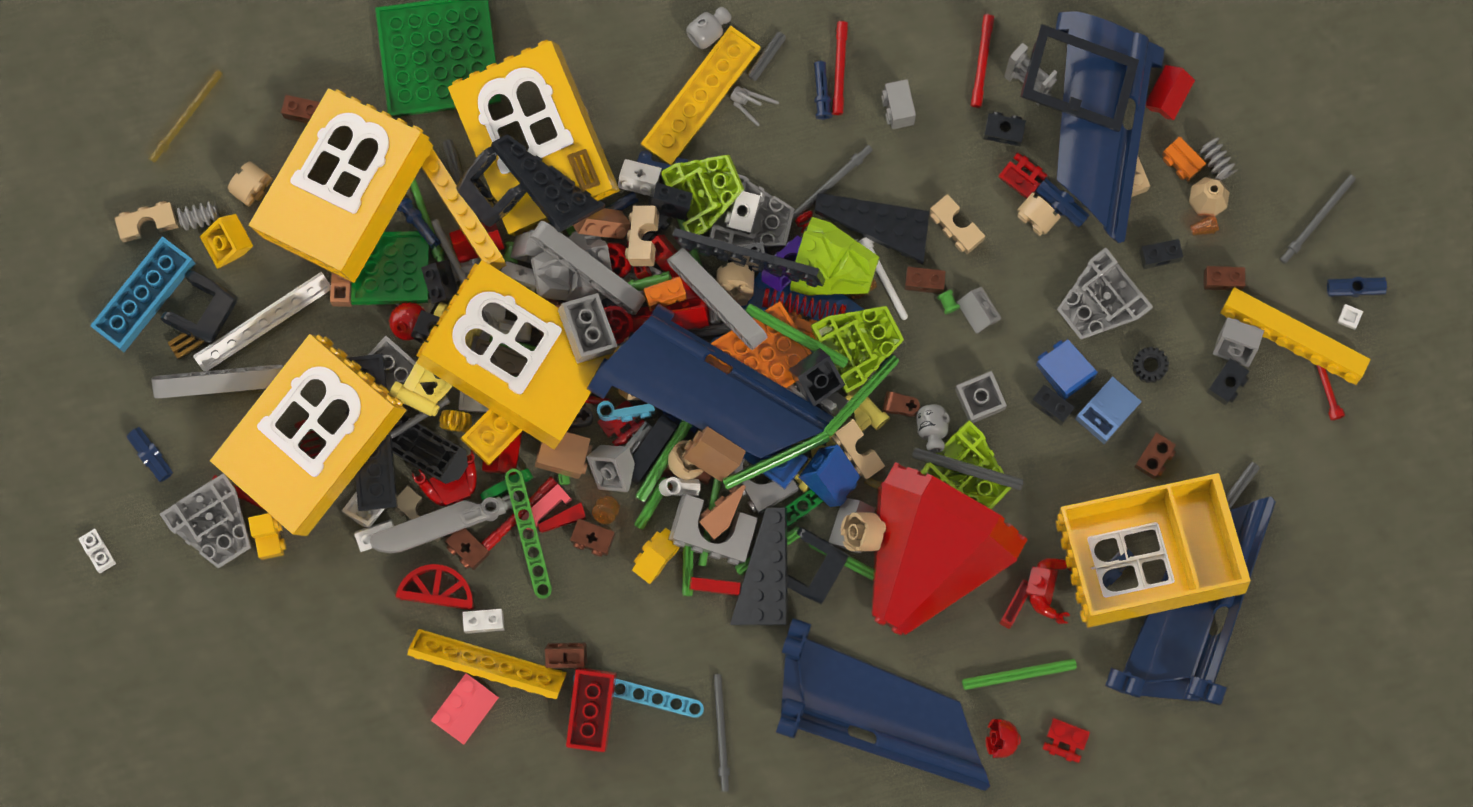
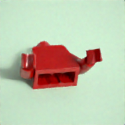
(451, 492)
(1042, 585)

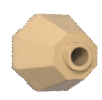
(1209, 197)

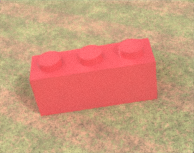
(464, 709)

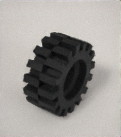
(1153, 353)

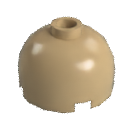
(680, 466)

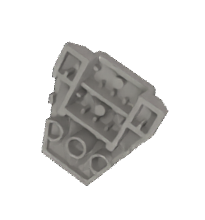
(770, 223)
(560, 283)
(1102, 298)
(211, 521)

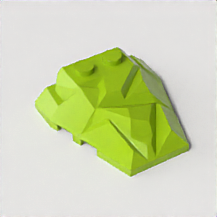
(713, 186)
(841, 259)
(863, 338)
(970, 447)

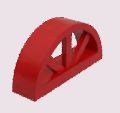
(434, 599)

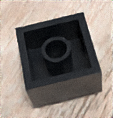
(817, 377)

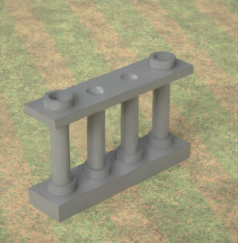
(1018, 66)

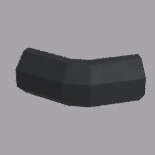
(430, 452)

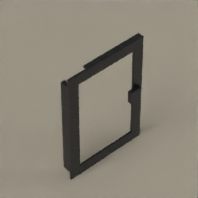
(1073, 107)

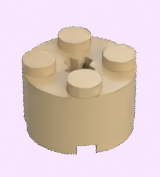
(249, 184)
(1038, 214)
(737, 282)
(862, 531)

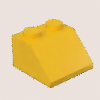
(226, 240)

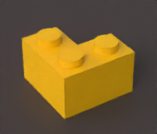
(267, 536)
(655, 556)

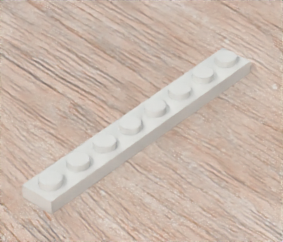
(262, 322)

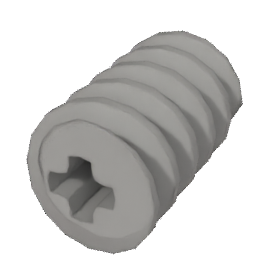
(1217, 159)
(198, 215)

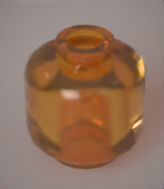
(605, 510)

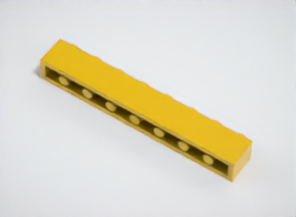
(461, 211)
(1296, 336)

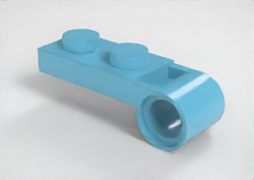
(625, 414)

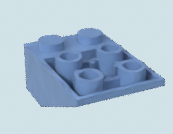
(1108, 410)

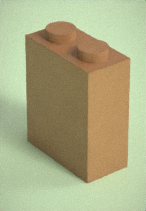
(713, 453)
(567, 457)

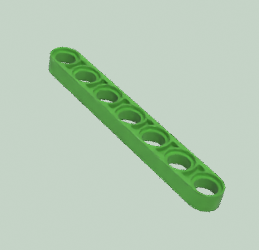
(529, 523)

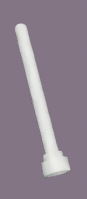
(886, 282)

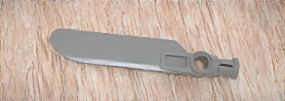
(439, 524)

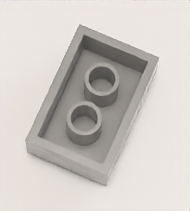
(587, 328)
(397, 362)

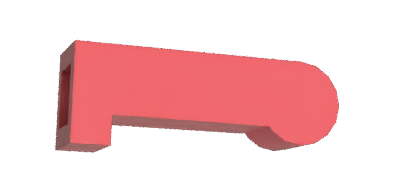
(547, 504)

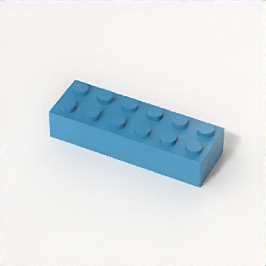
(143, 294)

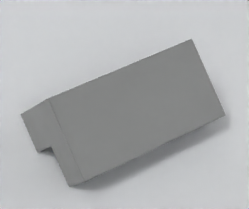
(847, 508)

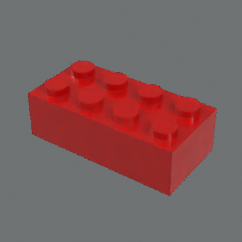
(591, 709)

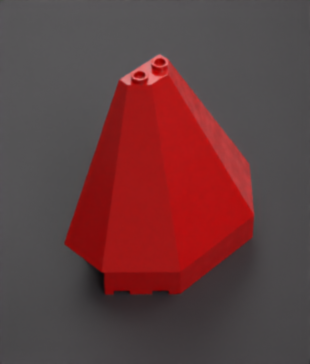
(933, 548)

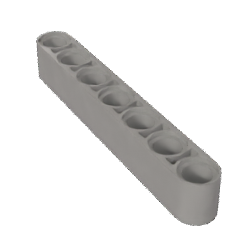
(587, 268)
(717, 298)
(214, 381)

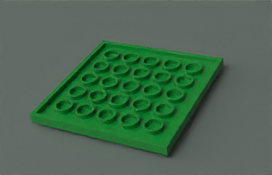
(429, 48)

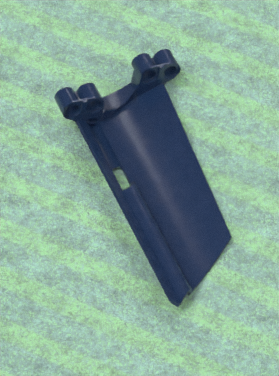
(1092, 159)
(670, 372)
(1174, 647)
(911, 722)

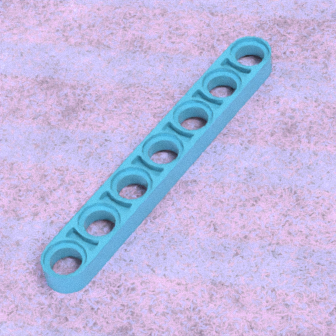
(667, 698)

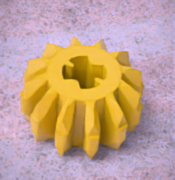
(455, 421)

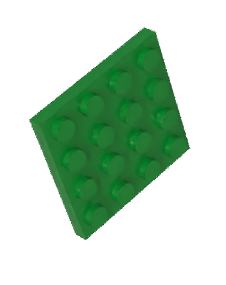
(393, 271)

